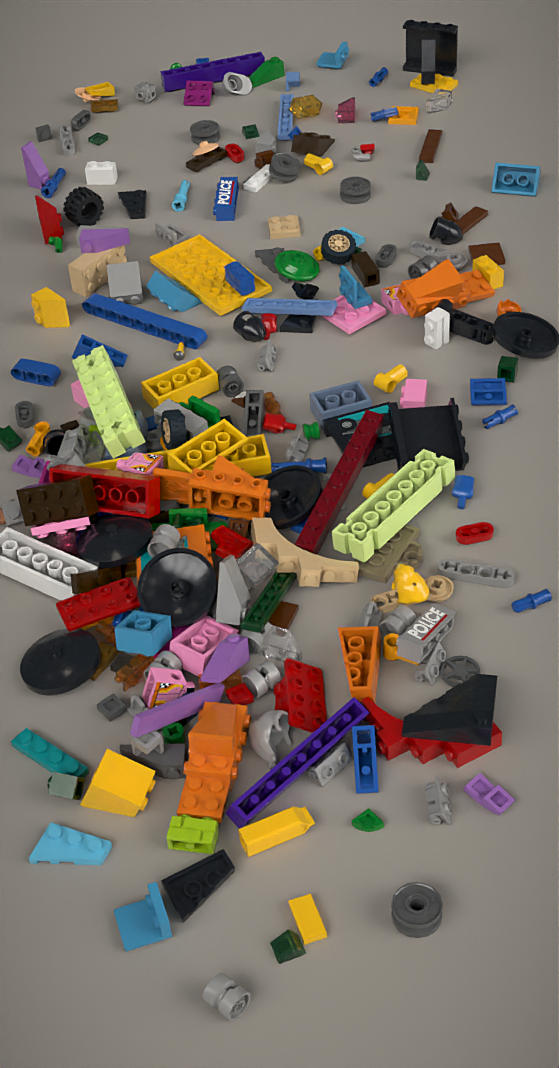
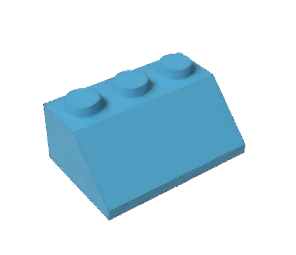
(516, 179)
(171, 293)

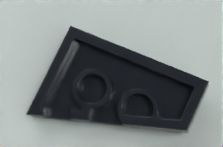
(298, 323)
(196, 883)

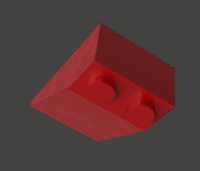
(49, 219)

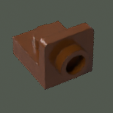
(263, 158)
(240, 526)

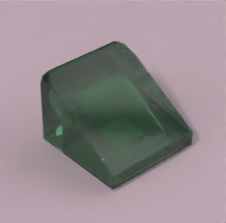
(250, 131)
(422, 172)
(287, 946)

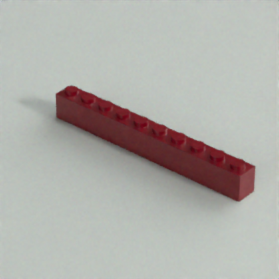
(340, 483)

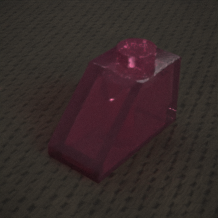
(346, 111)
(65, 542)

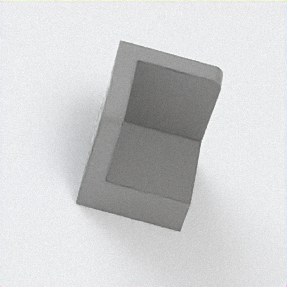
(147, 743)

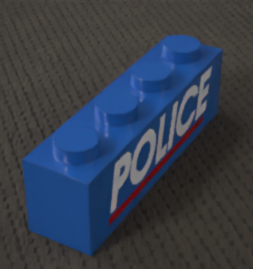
(226, 199)

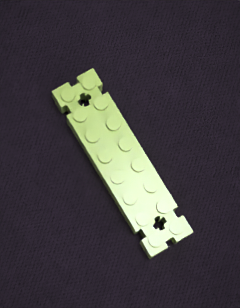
(108, 402)
(393, 505)

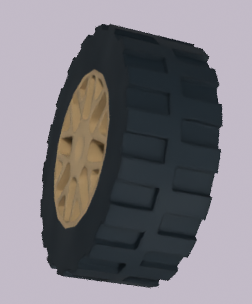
(338, 247)
(173, 428)

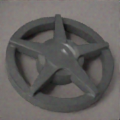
(459, 671)

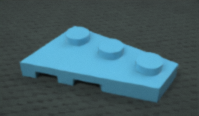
(69, 845)

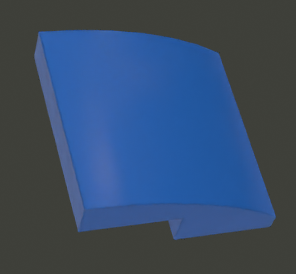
(488, 391)

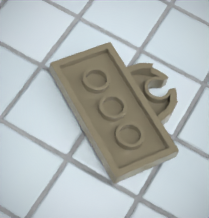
(394, 552)

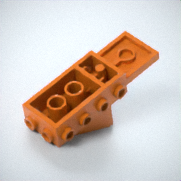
(442, 282)
(223, 486)
(213, 759)

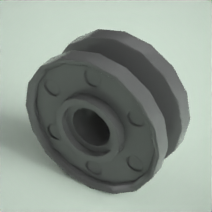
(205, 131)
(284, 167)
(355, 190)
(414, 922)

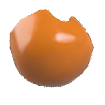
(507, 306)

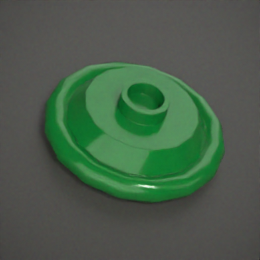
(297, 265)

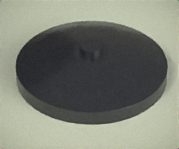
(525, 335)
(292, 495)
(115, 540)
(178, 585)
(60, 661)

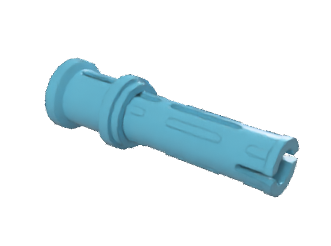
(180, 198)

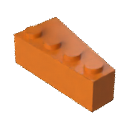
(362, 659)

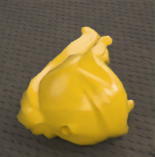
(403, 583)

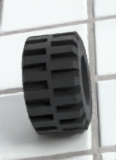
(77, 200)

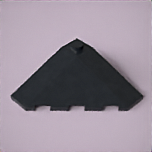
(457, 716)

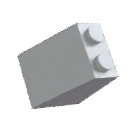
(125, 282)

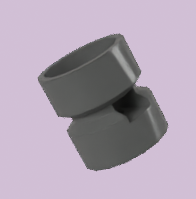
(421, 267)
(230, 381)

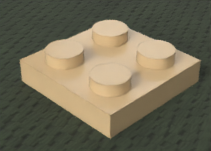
(284, 227)

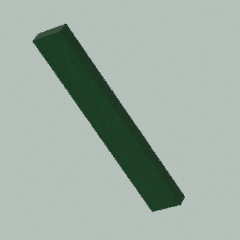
(268, 601)

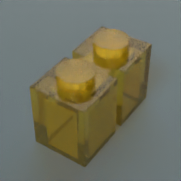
(305, 106)

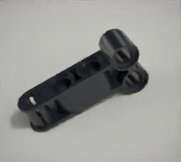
(466, 324)

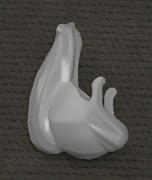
(267, 733)

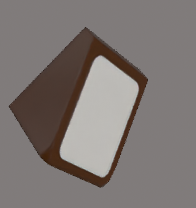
(240, 399)

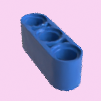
(36, 372)

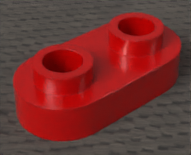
(235, 153)
(474, 533)

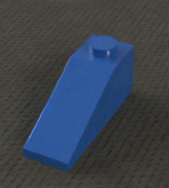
(87, 344)
(365, 759)

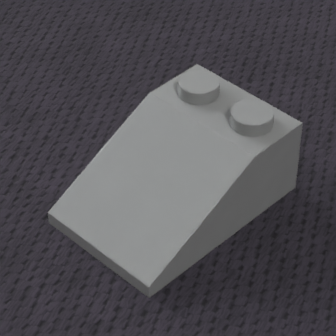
(233, 595)

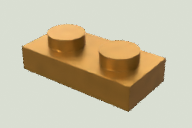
(104, 105)
(108, 654)

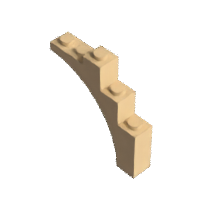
(308, 566)

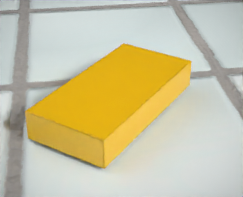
(307, 919)

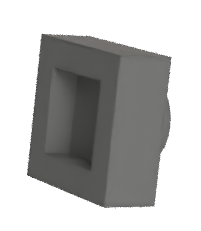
(43, 133)
(111, 707)

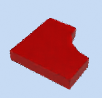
(230, 542)

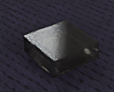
(121, 660)

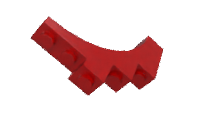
(391, 744)

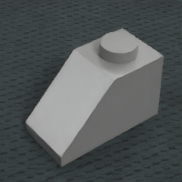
(265, 142)

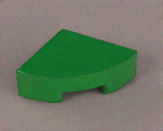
(367, 821)

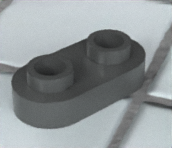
(81, 120)
(386, 255)
(24, 414)

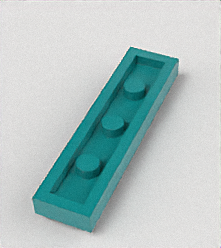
(47, 754)

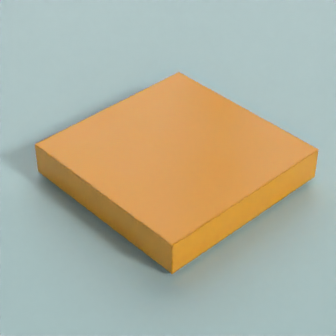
(406, 116)

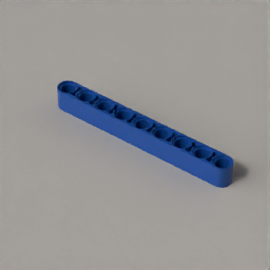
(144, 321)

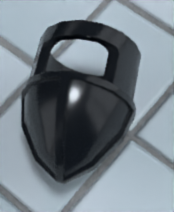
(445, 230)
(249, 329)
(52, 441)

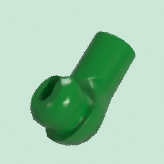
(57, 242)

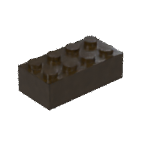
(58, 500)

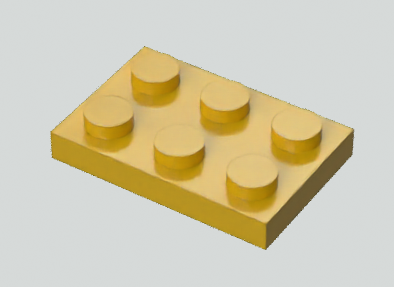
(441, 82)

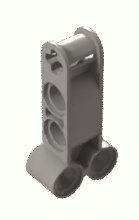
(72, 447)

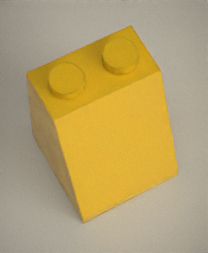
(119, 785)

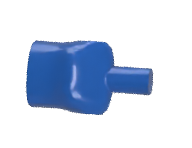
(463, 489)

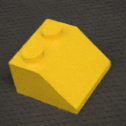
(49, 309)

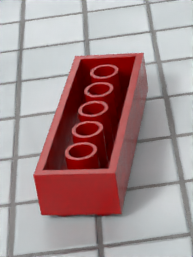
(117, 490)

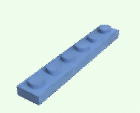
(285, 117)
(290, 306)

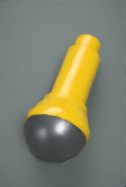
(179, 353)

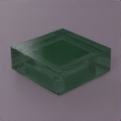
(98, 138)

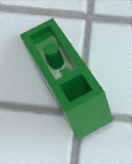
(267, 72)

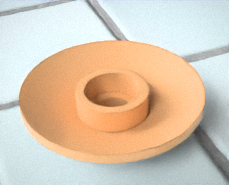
(85, 95)
(204, 148)

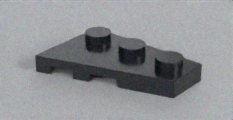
(134, 203)

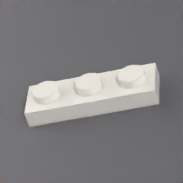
(257, 181)

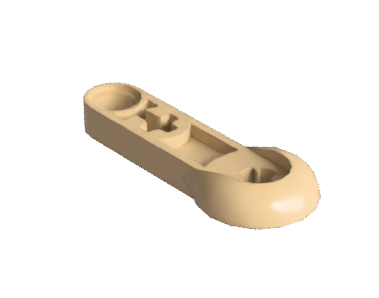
(442, 593)

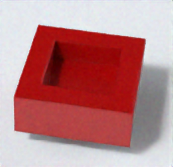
(367, 148)
(239, 695)

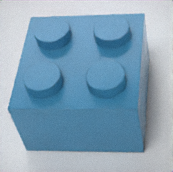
(143, 633)

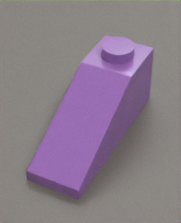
(35, 168)
(102, 239)
(227, 658)

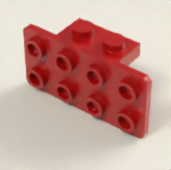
(98, 604)
(301, 695)

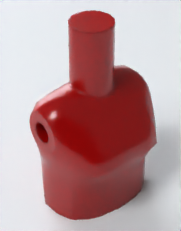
(270, 323)
(276, 423)

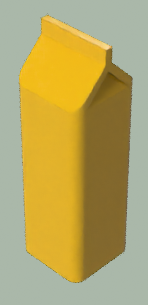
(274, 830)

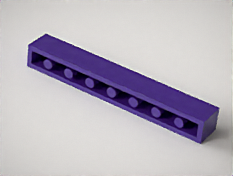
(211, 71)
(296, 763)

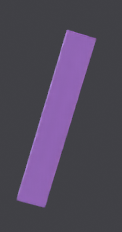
(175, 710)

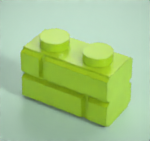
(193, 834)

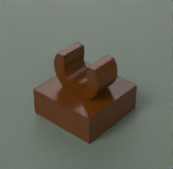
(450, 213)

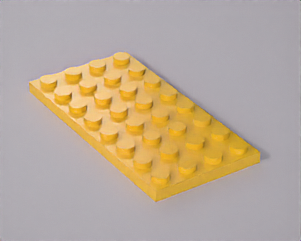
(201, 270)

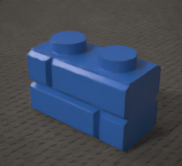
(239, 278)

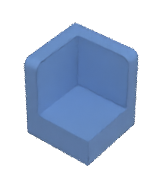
(292, 80)

